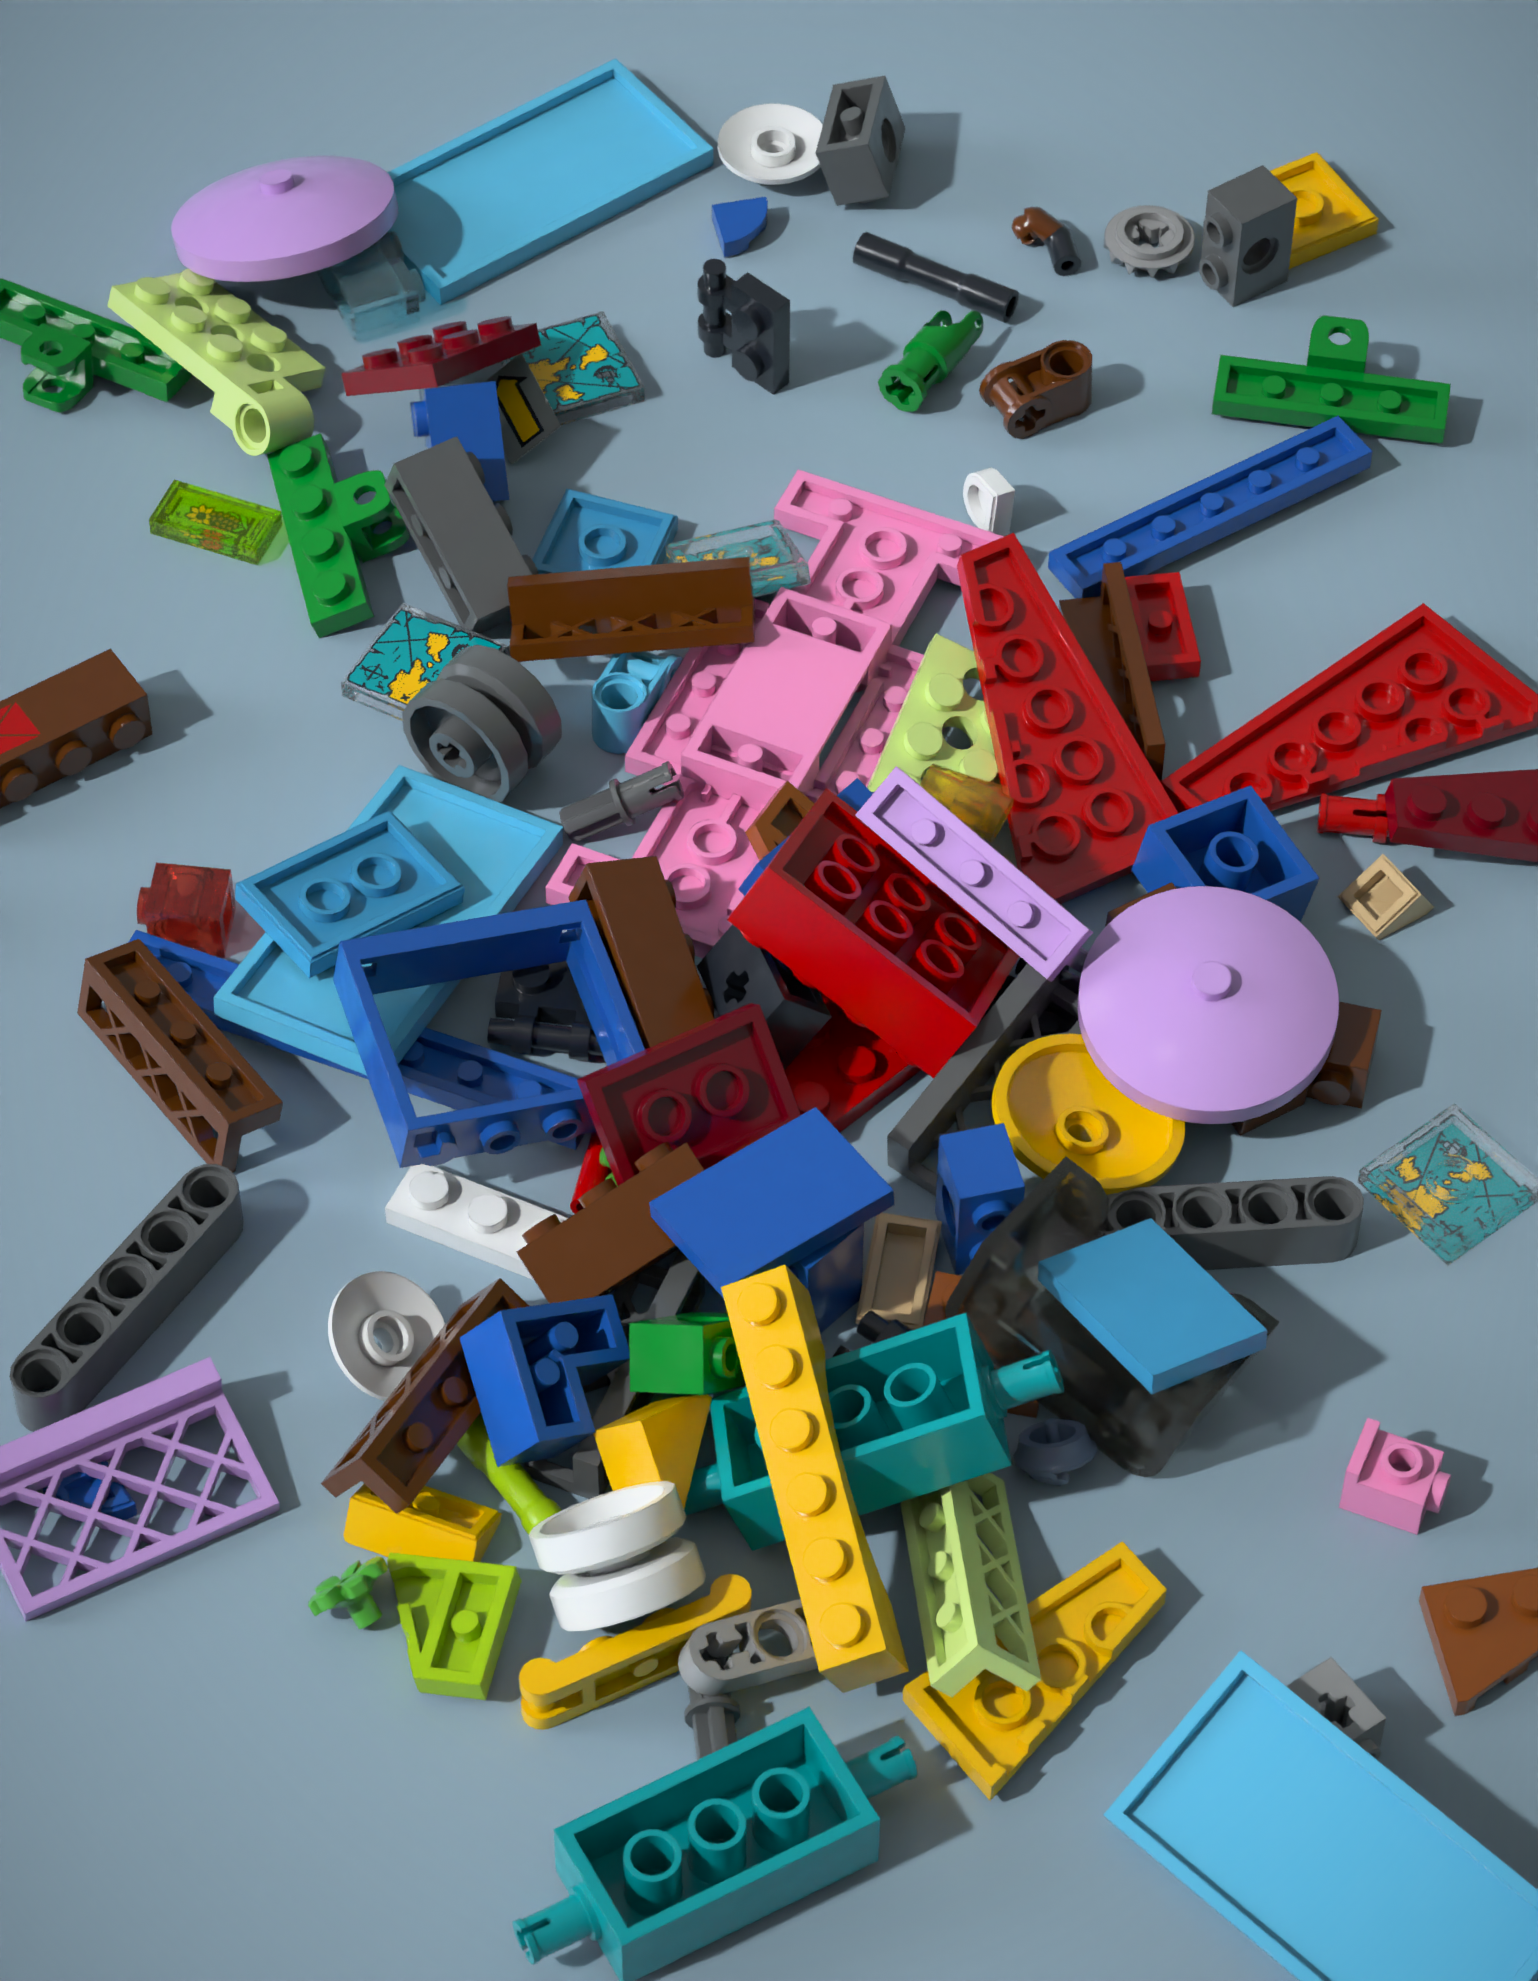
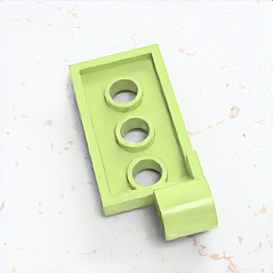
(232, 351)
(938, 702)

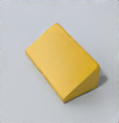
(429, 1527)

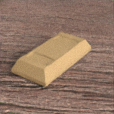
(899, 1268)

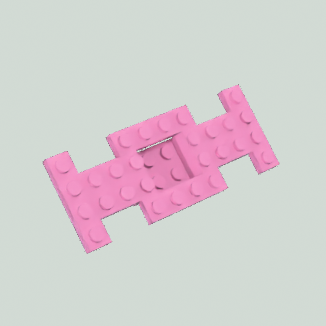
(762, 711)

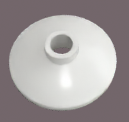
(770, 143)
(394, 1313)

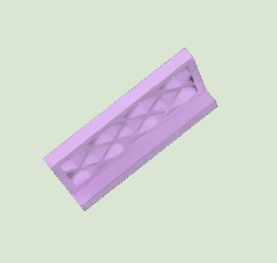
(975, 875)
(107, 1433)

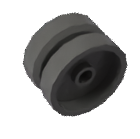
(482, 723)

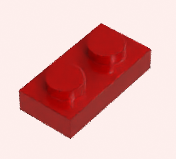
(1164, 626)

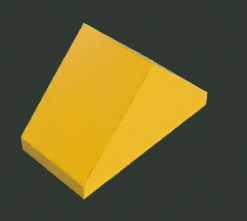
(655, 1443)

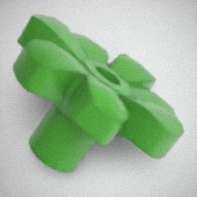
(351, 1592)

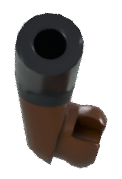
(1057, 237)

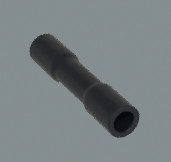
(967, 289)

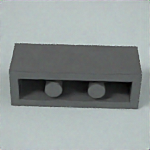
(459, 532)

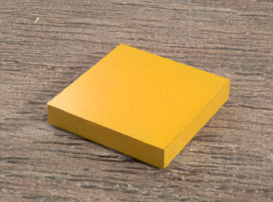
(1326, 209)

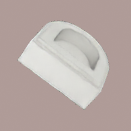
(989, 500)

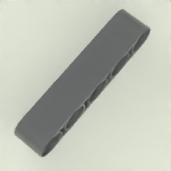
(1233, 1217)
(121, 1325)

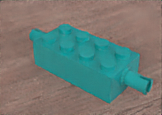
(905, 1420)
(715, 1846)

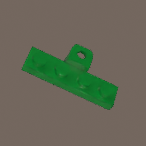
(74, 344)
(1332, 387)
(329, 530)

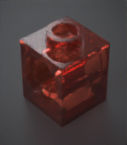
(189, 906)

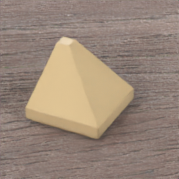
(1384, 899)

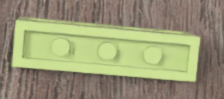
(951, 1590)

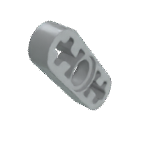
(753, 1663)

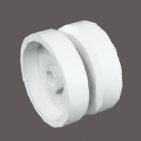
(617, 1556)

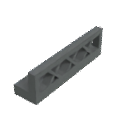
(970, 1068)
(678, 1293)

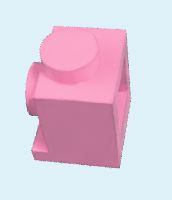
(1393, 1479)

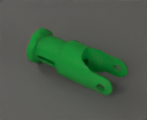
(929, 359)

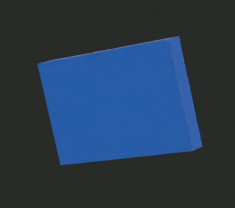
(772, 1201)

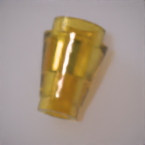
(971, 799)

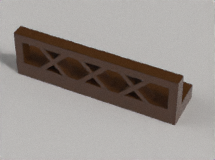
(631, 609)
(1113, 646)
(178, 1049)
(423, 1413)

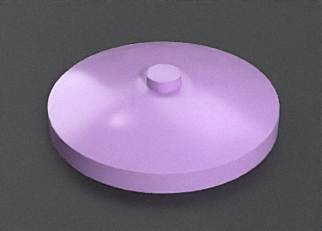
(285, 218)
(1208, 1005)

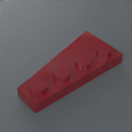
(1467, 813)

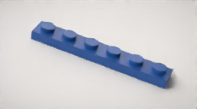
(1213, 507)

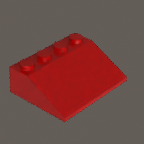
(875, 936)

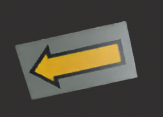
(523, 409)

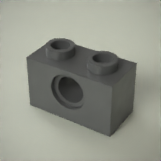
(860, 141)
(1247, 236)

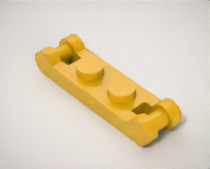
(623, 1663)

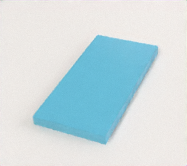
(539, 178)
(478, 840)
(1322, 1846)

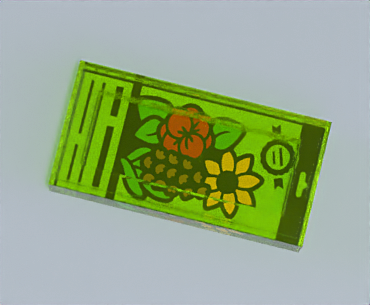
(215, 522)

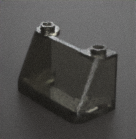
(1023, 1319)

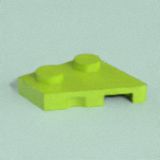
(453, 1620)

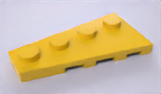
(1076, 1636)

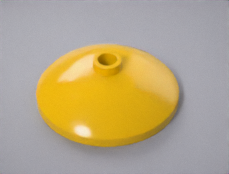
(1064, 1106)

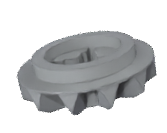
(1152, 225)

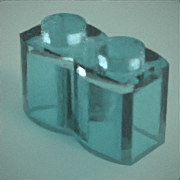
(375, 289)

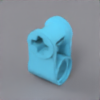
(627, 696)

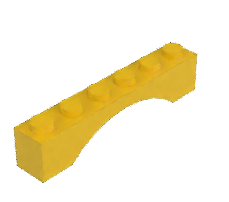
(829, 1553)

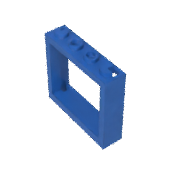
(467, 951)

